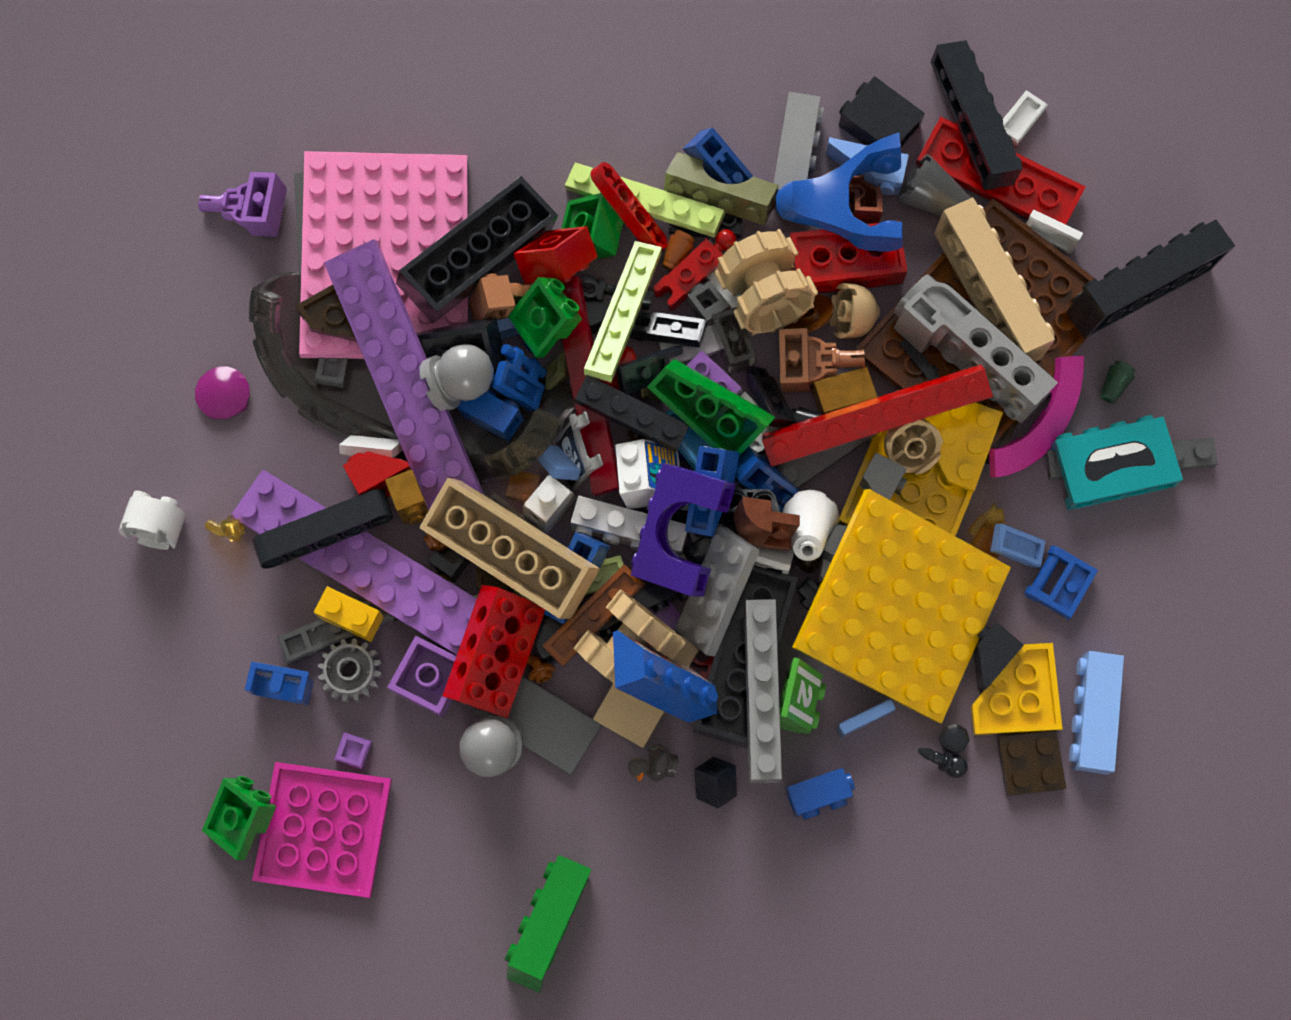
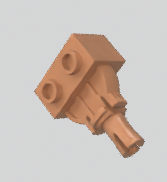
(496, 297)
(811, 359)

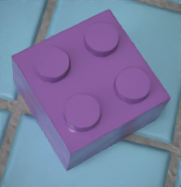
(424, 676)

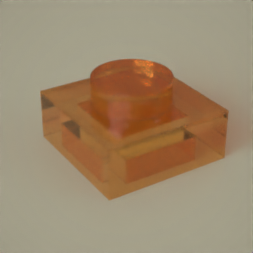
(522, 486)
(984, 539)

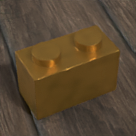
(843, 390)
(407, 497)

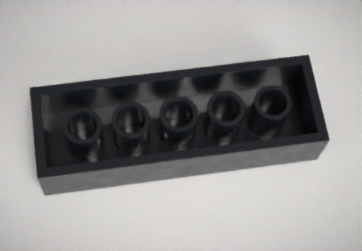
(475, 248)
(1149, 277)
(729, 664)

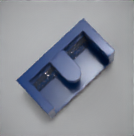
(279, 683)

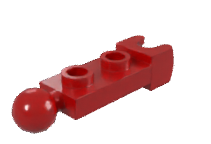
(694, 269)

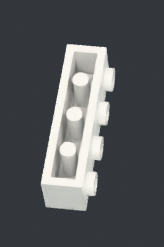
(619, 524)

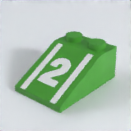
(799, 698)

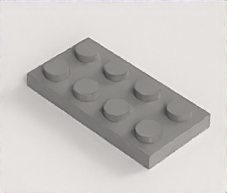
(707, 617)

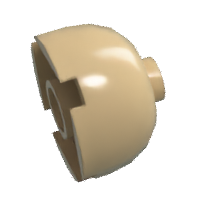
(853, 311)
(914, 446)

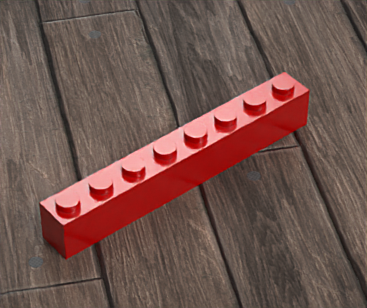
(877, 415)

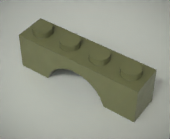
(747, 200)

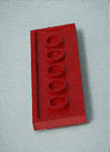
(1034, 189)

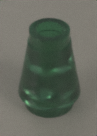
(1116, 381)

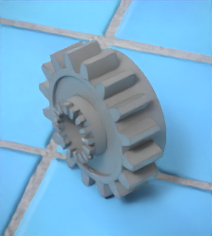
(361, 681)

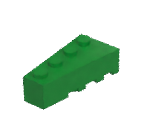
(709, 408)
(547, 922)

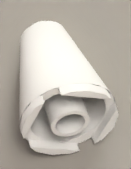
(817, 522)

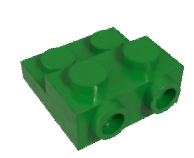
(545, 315)
(238, 816)

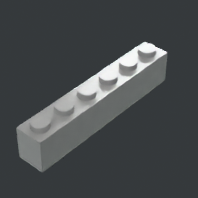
(762, 691)

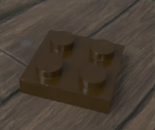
(1031, 763)

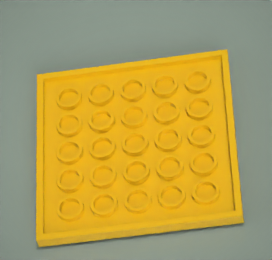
(901, 606)

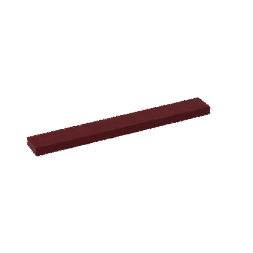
(597, 433)

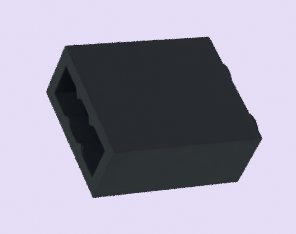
(879, 113)

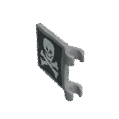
(572, 445)

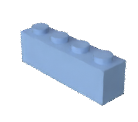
(1097, 712)

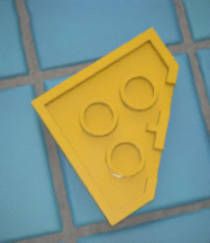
(966, 442)
(1021, 696)

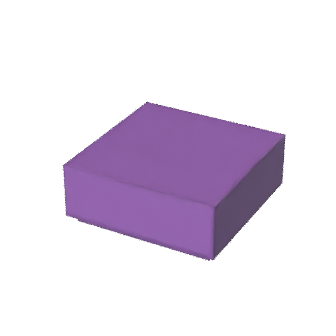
(353, 751)

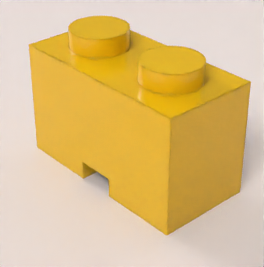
(349, 614)

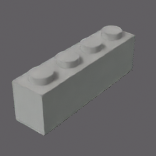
(798, 138)

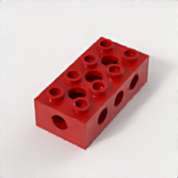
(861, 269)
(494, 651)

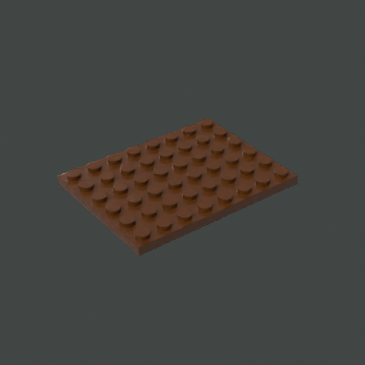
(1049, 279)

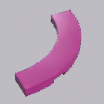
(1049, 425)

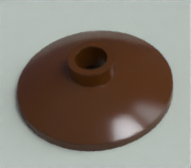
(815, 317)

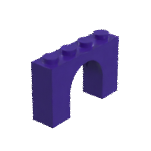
(655, 558)

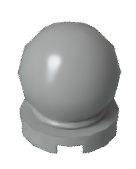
(458, 375)
(491, 746)

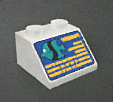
(637, 470)

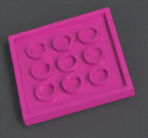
(323, 830)

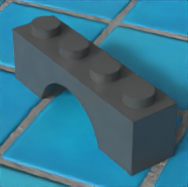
(881, 477)

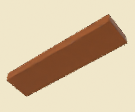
(591, 615)

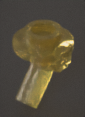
(992, 516)
(229, 528)

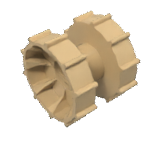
(762, 273)
(638, 624)

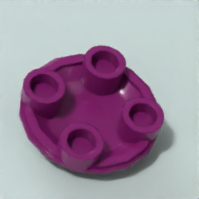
(222, 393)

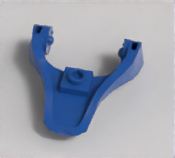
(825, 199)

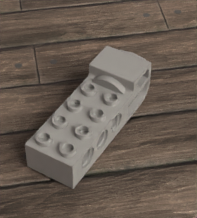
(942, 318)

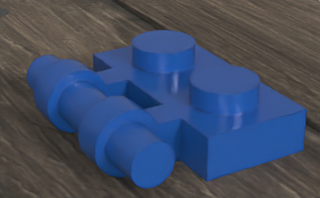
(515, 383)

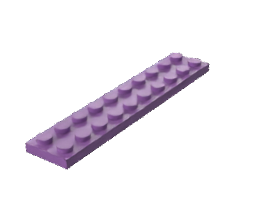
(394, 363)
(366, 566)

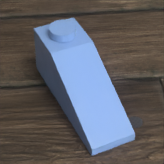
(889, 184)

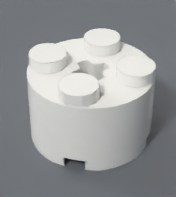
(152, 520)

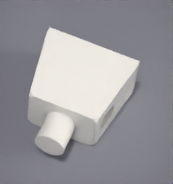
(548, 504)

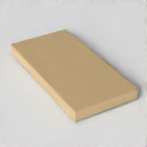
(632, 717)

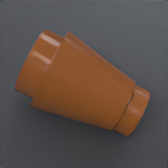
(678, 249)

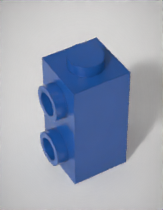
(493, 414)
(819, 792)

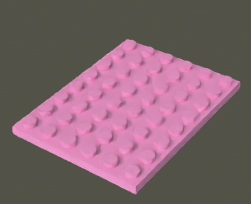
(382, 197)

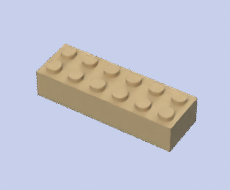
(991, 278)
(509, 548)

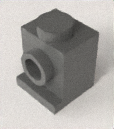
(706, 294)

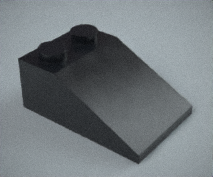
(479, 333)

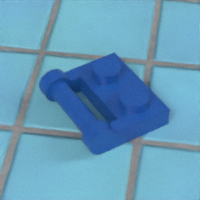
(1068, 588)

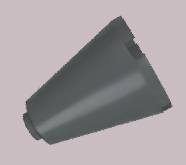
(931, 189)

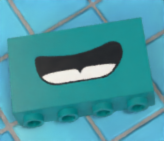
(1117, 462)

